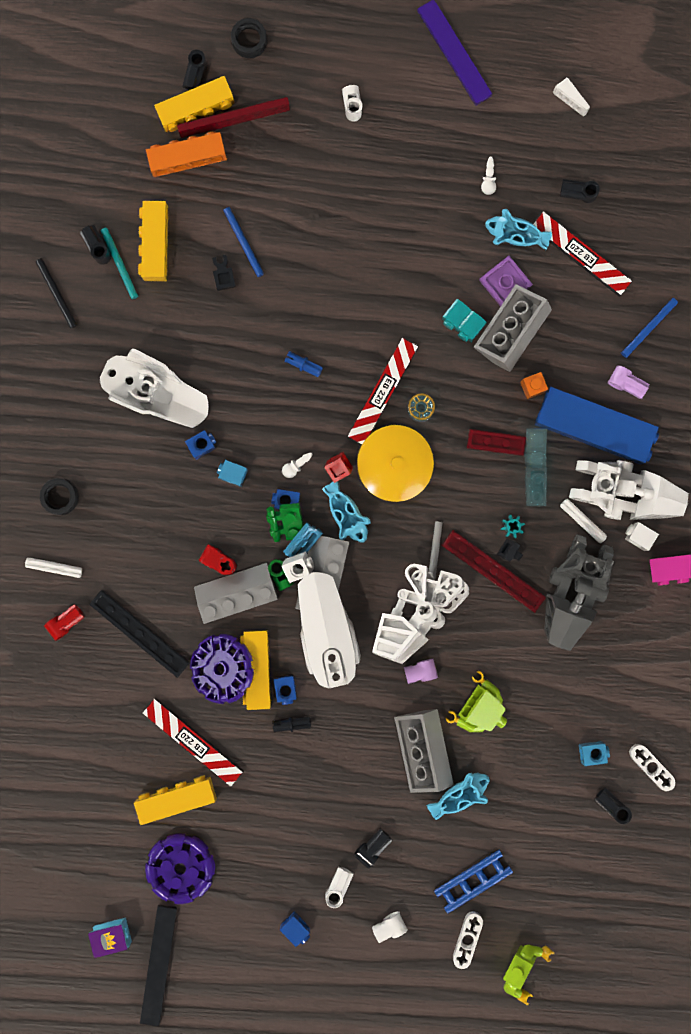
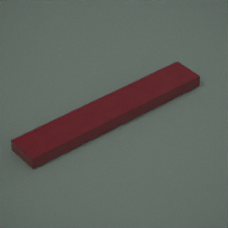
(233, 117)
(493, 571)

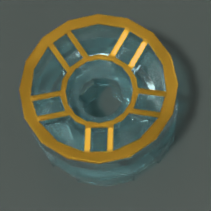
(424, 400)

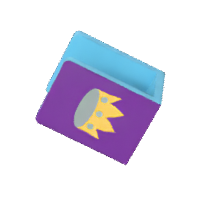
(110, 937)

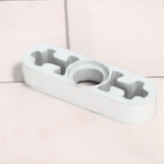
(660, 767)
(458, 951)

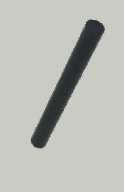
(55, 292)

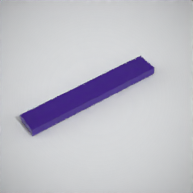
(454, 52)

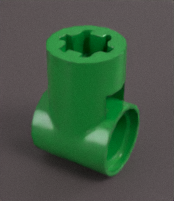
(283, 584)

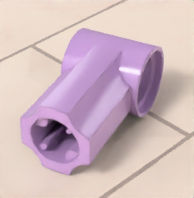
(624, 380)

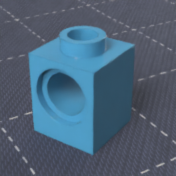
(232, 473)
(585, 753)

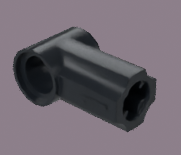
(194, 71)
(576, 190)
(95, 244)
(612, 805)
(369, 852)

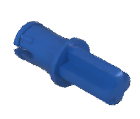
(304, 364)

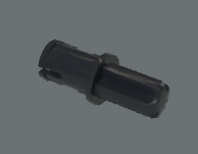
(291, 724)

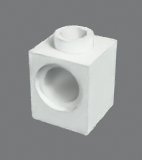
(641, 536)
(294, 573)

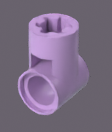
(423, 671)

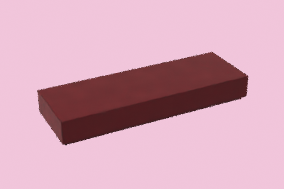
(496, 442)

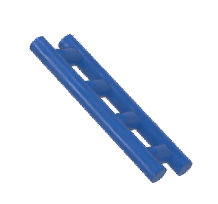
(461, 880)

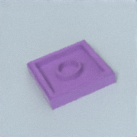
(503, 278)

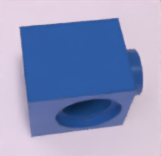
(192, 444)
(295, 497)
(289, 681)
(295, 929)

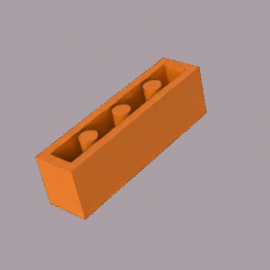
(186, 154)

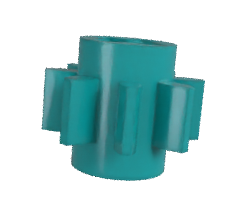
(507, 528)

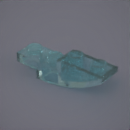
(535, 466)

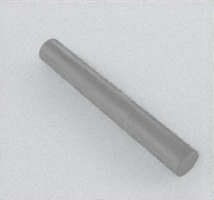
(435, 547)

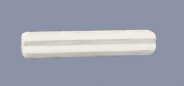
(583, 521)
(53, 567)

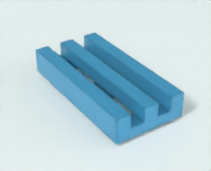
(301, 538)

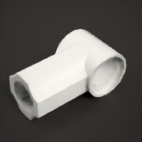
(339, 885)

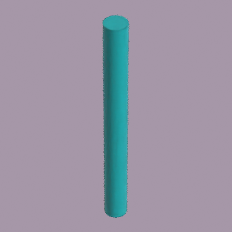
(119, 263)

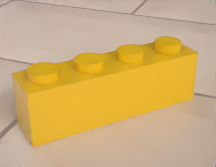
(195, 103)
(154, 240)
(258, 694)
(175, 800)

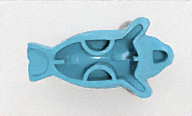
(516, 231)
(346, 514)
(461, 795)

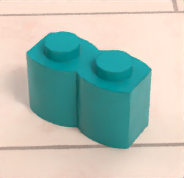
(463, 320)

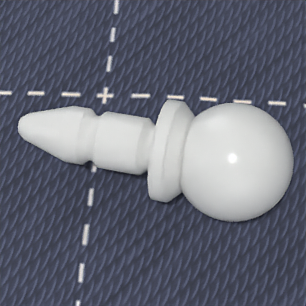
(489, 186)
(290, 469)

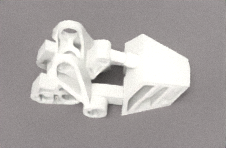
(613, 479)
(400, 638)

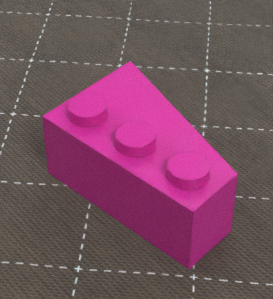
(670, 569)

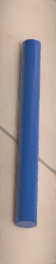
(243, 241)
(650, 326)

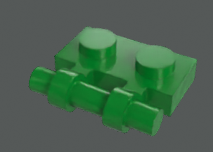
(291, 519)

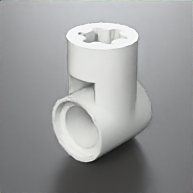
(352, 99)
(392, 926)

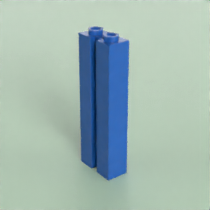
(597, 426)

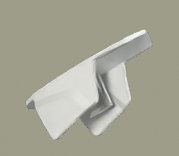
(153, 389)
(326, 631)

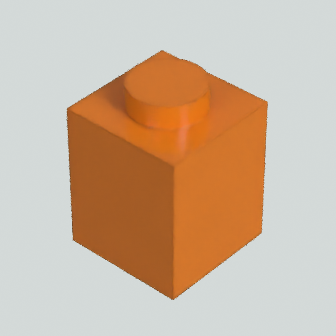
(534, 385)

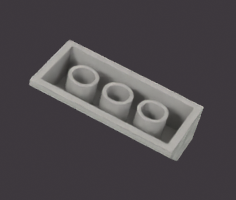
(513, 327)
(328, 558)
(235, 593)
(424, 751)

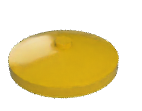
(395, 463)

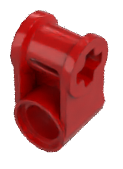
(215, 558)

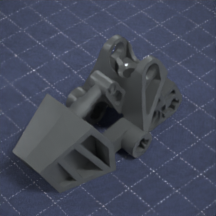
(568, 621)

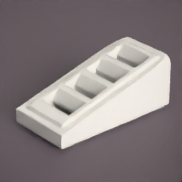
(569, 94)

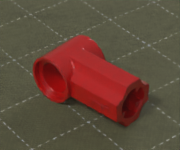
(61, 624)

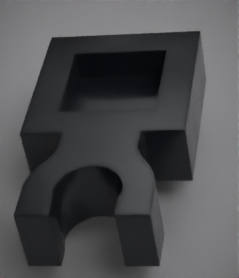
(223, 276)

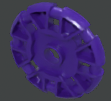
(231, 664)
(175, 879)

